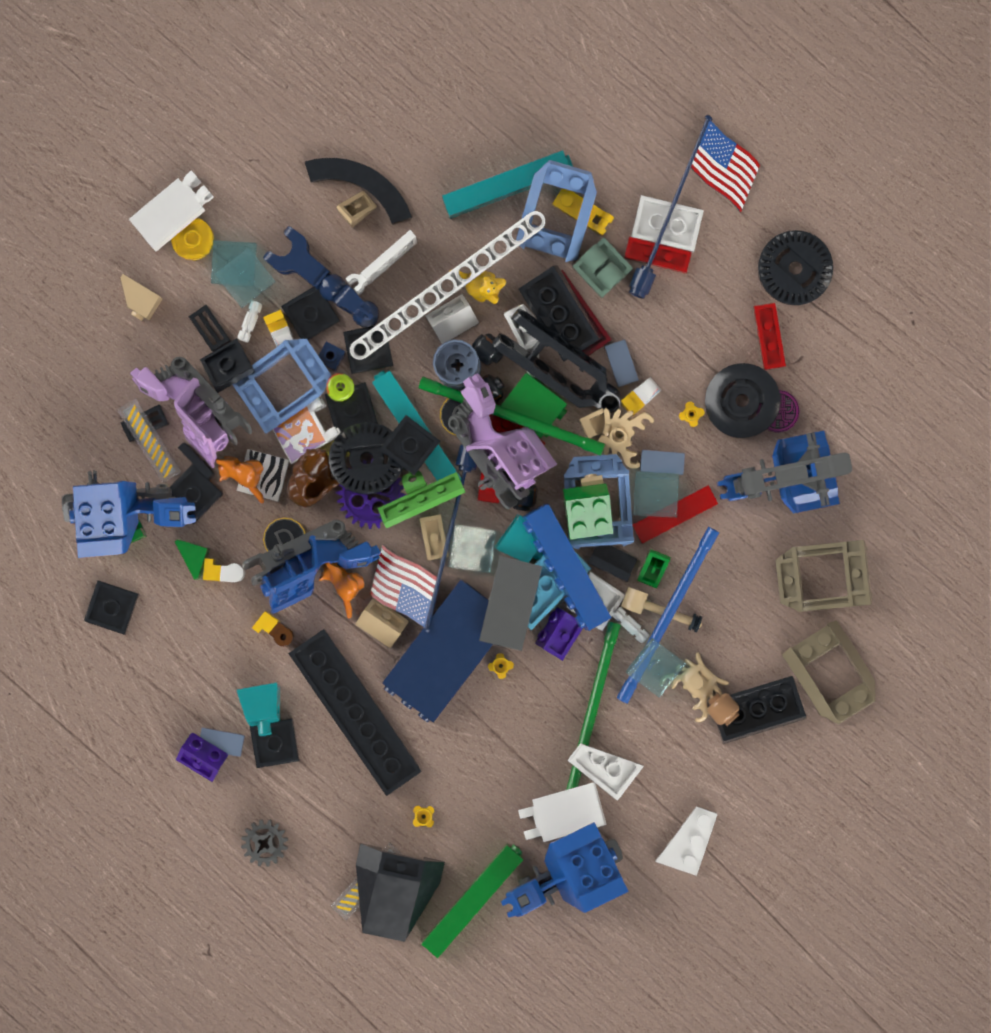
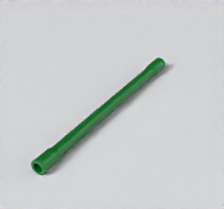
(584, 442)
(609, 642)

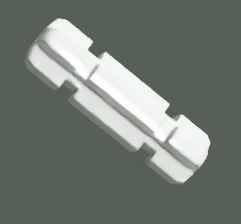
(249, 321)
(631, 625)

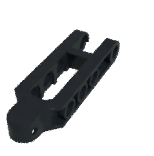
(599, 395)

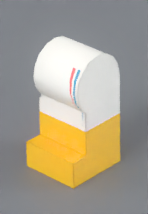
(278, 327)
(640, 396)
(230, 573)

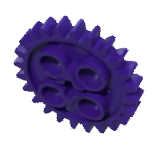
(365, 513)

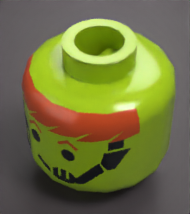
(333, 391)

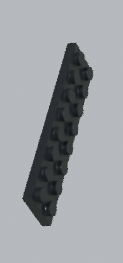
(355, 712)

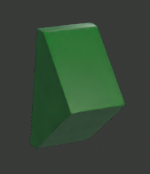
(193, 556)
(653, 568)

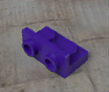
(558, 633)
(201, 757)

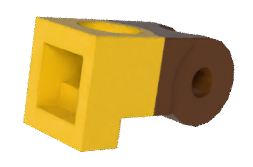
(281, 633)

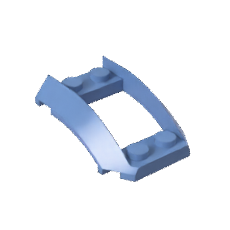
(566, 178)
(257, 400)
(609, 467)

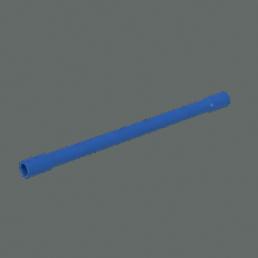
(704, 546)

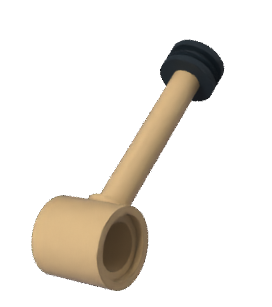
(637, 601)

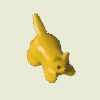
(484, 286)

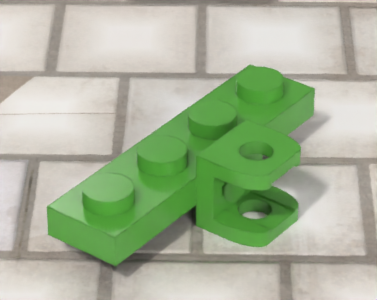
(420, 497)

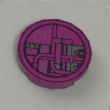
(787, 414)

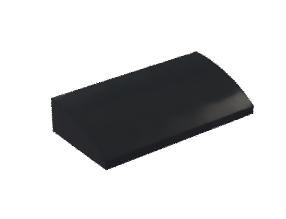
(559, 308)
(764, 709)

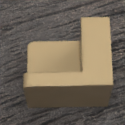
(593, 423)

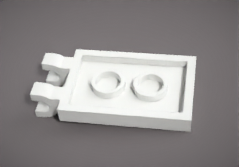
(171, 211)
(383, 262)
(564, 812)

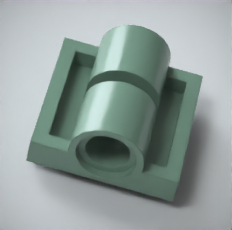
(602, 267)

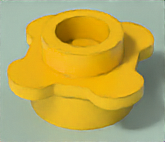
(692, 420)
(494, 666)
(427, 821)

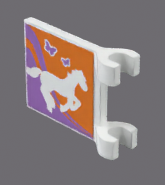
(304, 431)

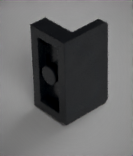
(613, 561)

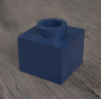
(338, 356)

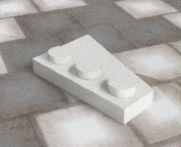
(604, 769)
(690, 842)

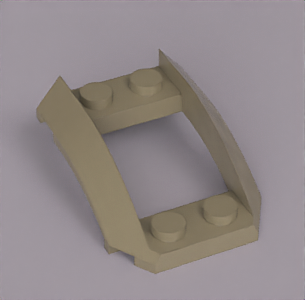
(855, 570)
(815, 647)

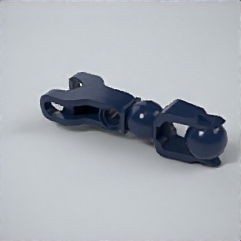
(330, 285)

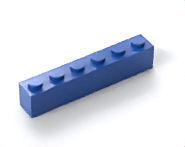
(566, 567)

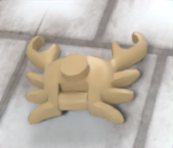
(619, 431)
(699, 683)

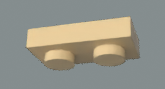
(433, 536)

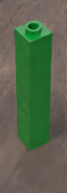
(472, 900)

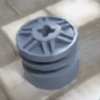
(448, 356)

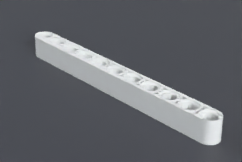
(436, 288)

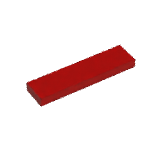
(687, 508)

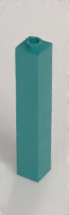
(497, 187)
(401, 406)

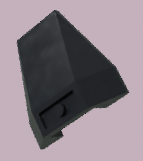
(394, 890)

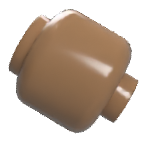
(723, 709)

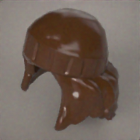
(310, 478)

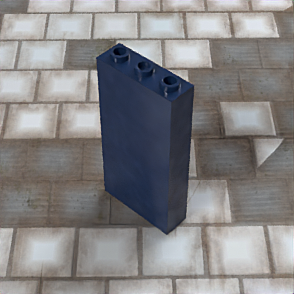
(444, 657)

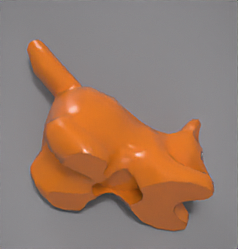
(245, 473)
(345, 583)

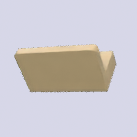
(382, 622)

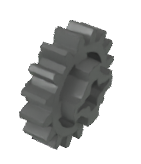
(256, 836)

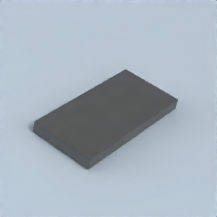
(510, 603)

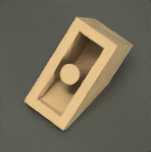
(139, 299)

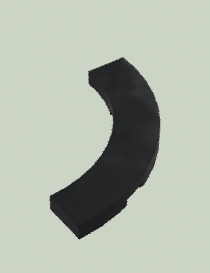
(363, 177)

